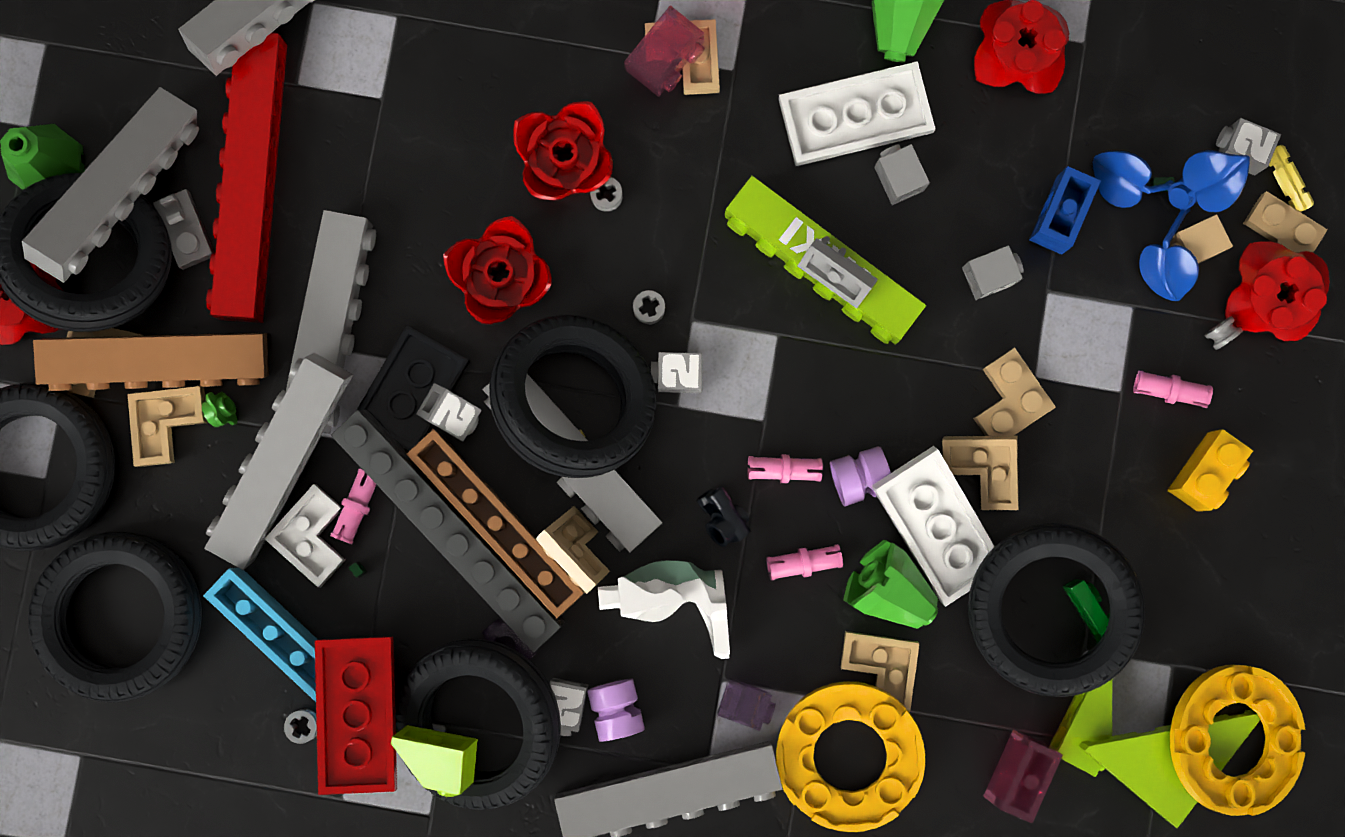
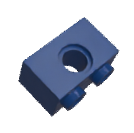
(1065, 210)

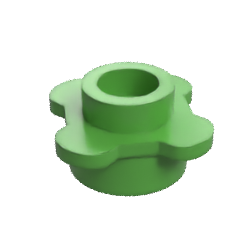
(219, 409)

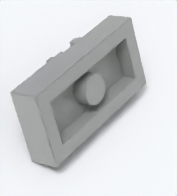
(185, 228)
(837, 272)

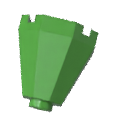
(902, 25)
(39, 153)
(891, 588)

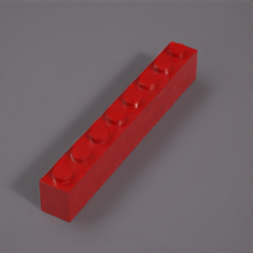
(247, 183)

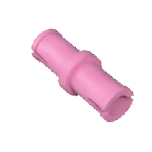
(1173, 389)
(784, 468)
(354, 508)
(804, 562)

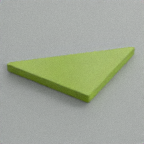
(1146, 763)

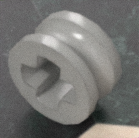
(604, 204)
(638, 304)
(1223, 333)
(290, 727)

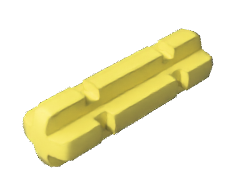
(1290, 180)

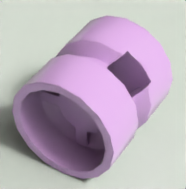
(856, 476)
(616, 710)

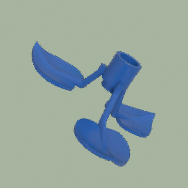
(1208, 178)

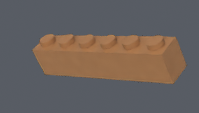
(151, 358)
(495, 522)

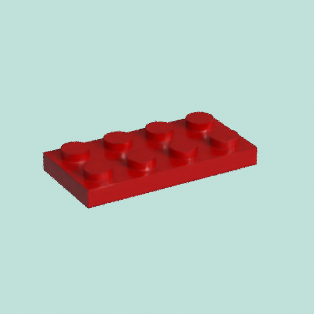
(355, 715)

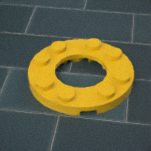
(1282, 754)
(847, 809)

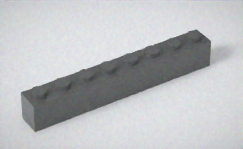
(445, 528)

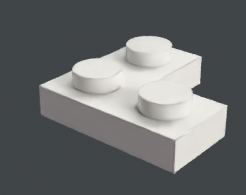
(299, 537)

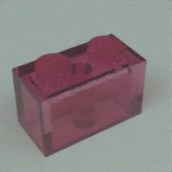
(665, 52)
(1022, 776)

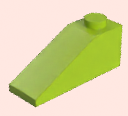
(1086, 719)

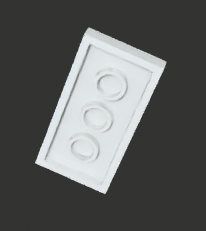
(856, 113)
(935, 523)

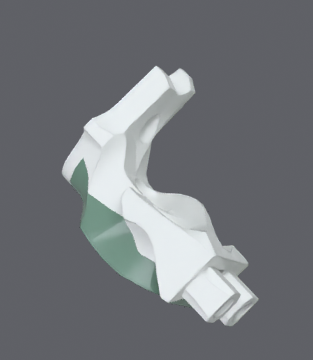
(662, 587)

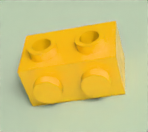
(1211, 470)

